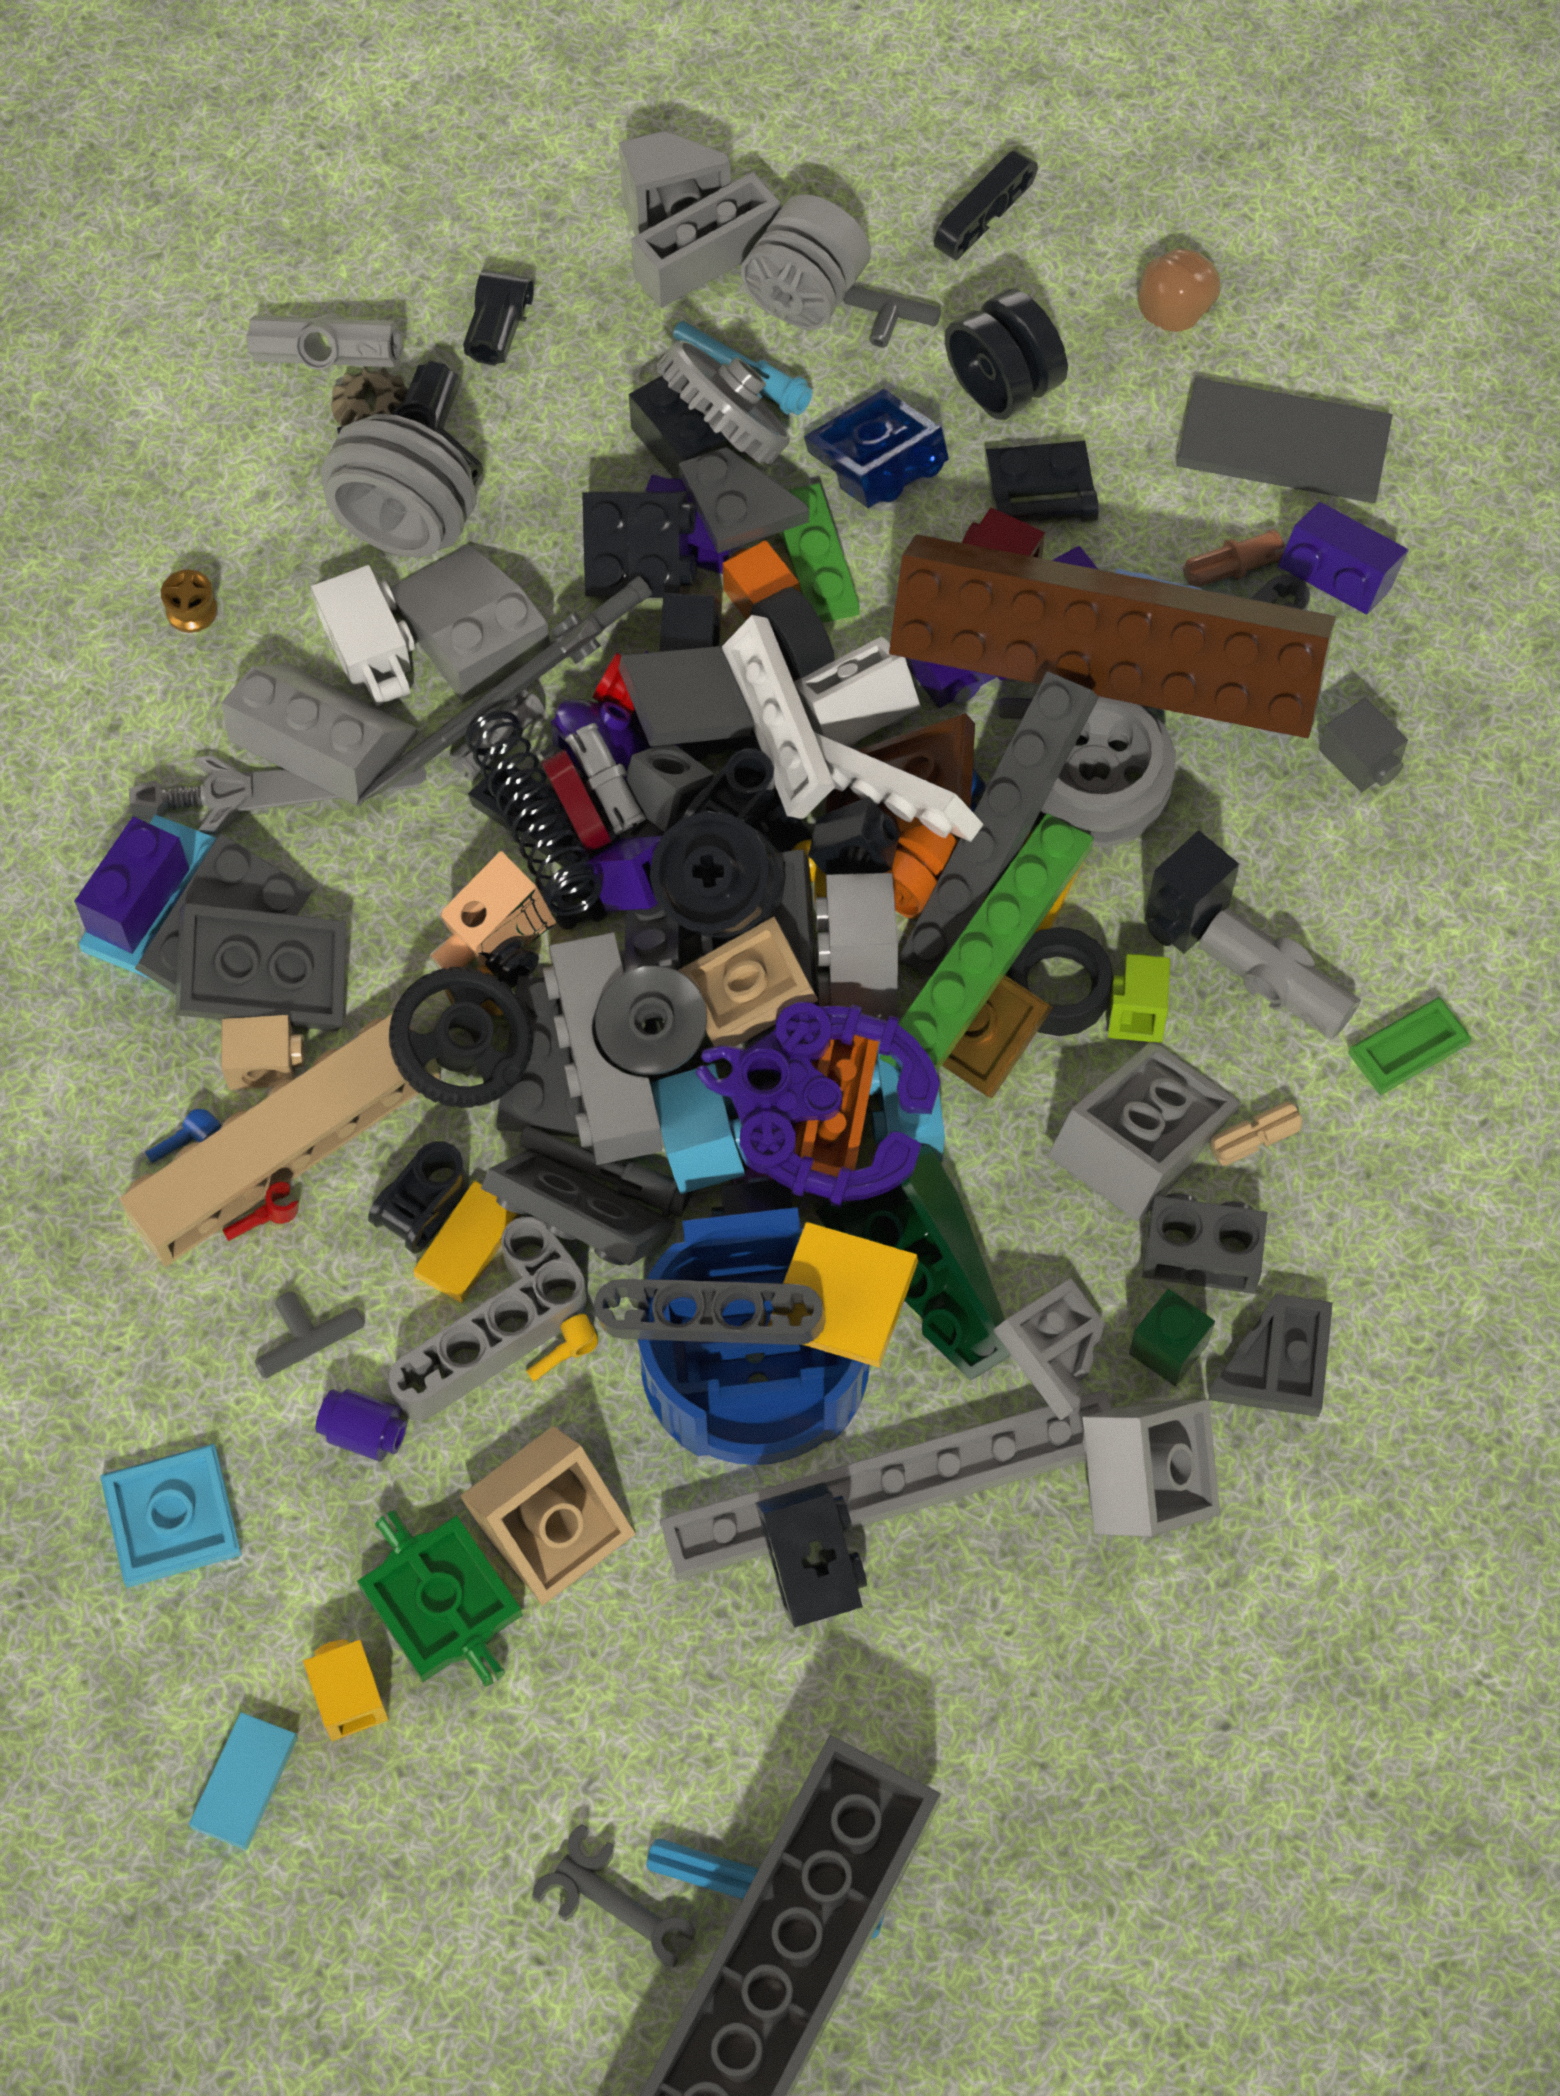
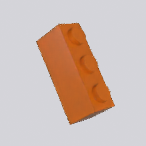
(837, 1140)

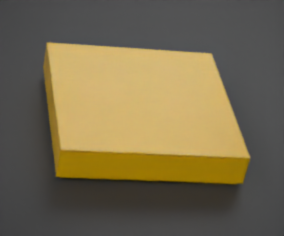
(859, 1289)

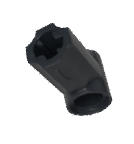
(498, 309)

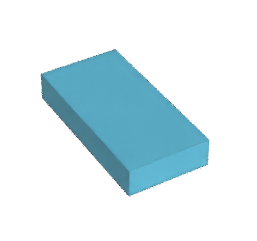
(243, 1781)

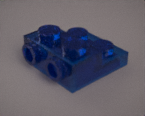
(879, 448)

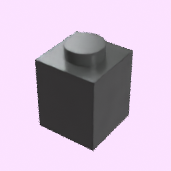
(1364, 746)

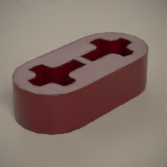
(576, 801)

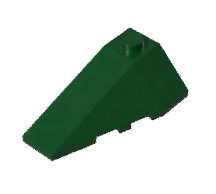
(950, 1279)

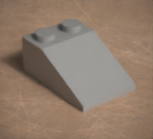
(471, 621)
(1141, 1129)

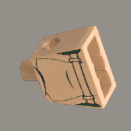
(489, 910)

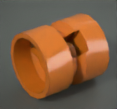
(917, 868)

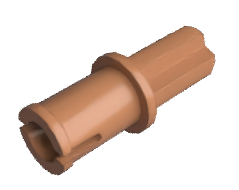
(1234, 559)

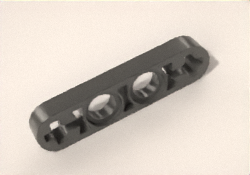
(708, 1321)

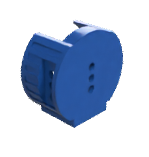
(704, 1388)

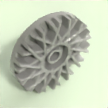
(727, 398)

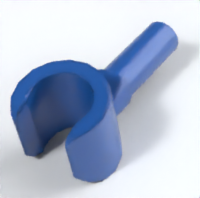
(197, 1125)

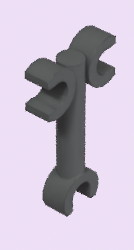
(578, 1874)

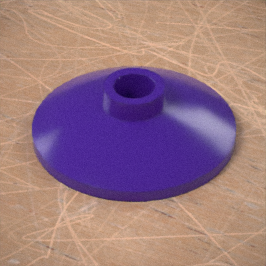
(613, 722)

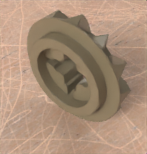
(348, 398)

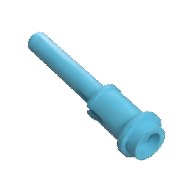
(790, 393)

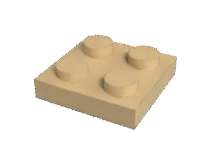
(749, 983)

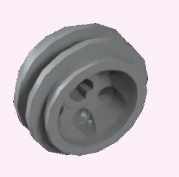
(398, 485)
(1092, 785)

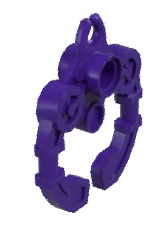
(806, 1094)

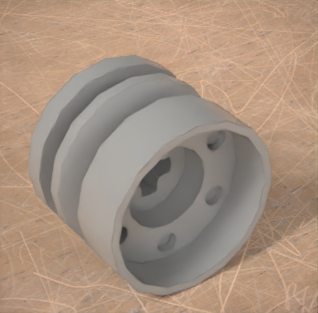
(806, 261)

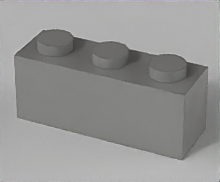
(703, 239)

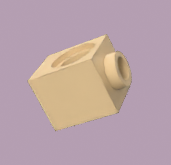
(260, 1051)

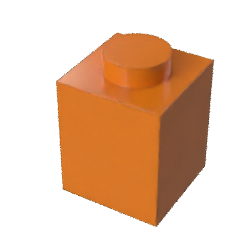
(755, 575)

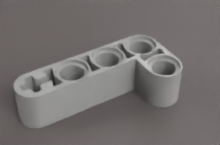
(480, 1327)

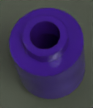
(361, 1424)

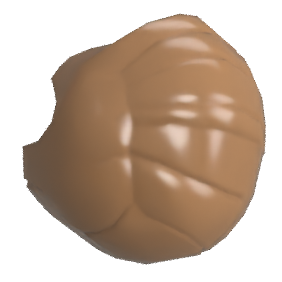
(1178, 289)

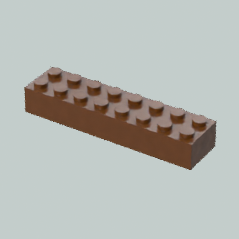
(1111, 635)

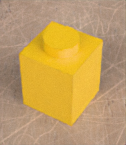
(345, 1688)

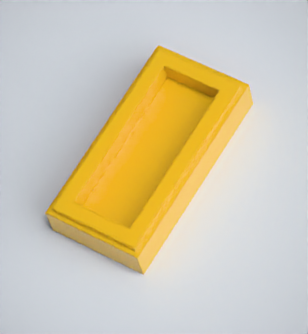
(465, 1244)

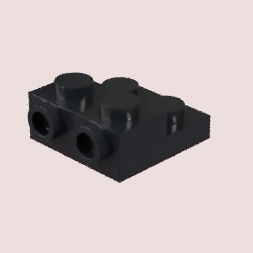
(638, 536)

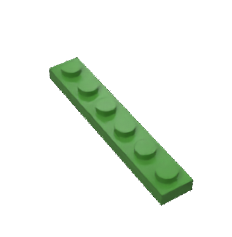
(994, 938)

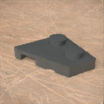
(738, 500)
(1281, 1359)

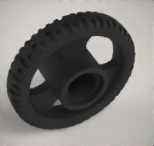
(469, 990)

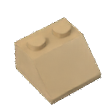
(548, 1514)

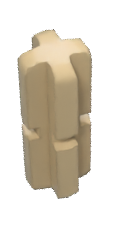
(1246, 1136)

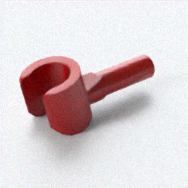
(265, 1213)

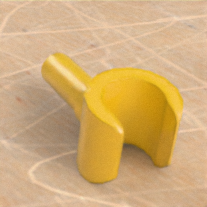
(579, 1340)

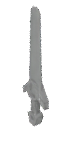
(232, 792)

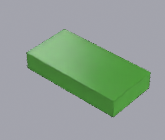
(1409, 1045)

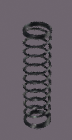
(562, 876)

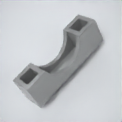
(617, 1106)

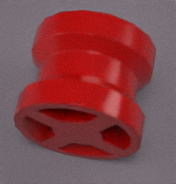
(613, 688)

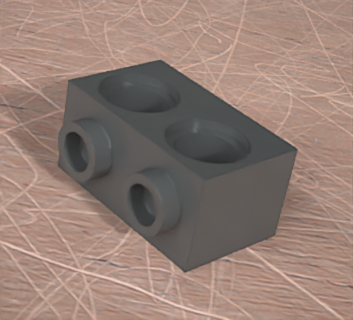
(1203, 1258)

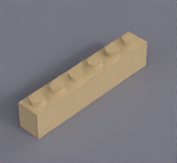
(268, 1144)

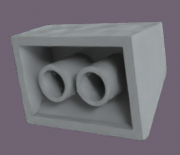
(314, 729)

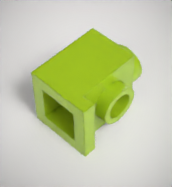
(1140, 999)

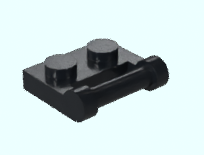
(1038, 472)

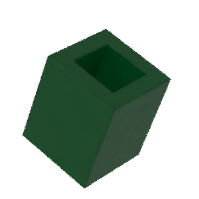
(1171, 1337)

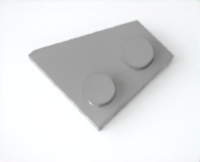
(1054, 1344)

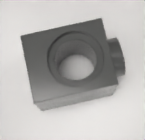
(665, 783)

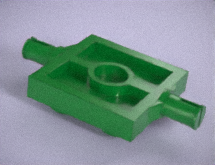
(439, 1598)

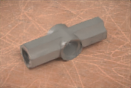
(297, 341)
(1279, 972)

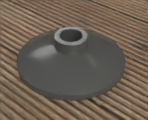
(646, 995)

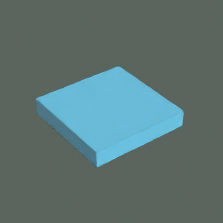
(170, 1515)

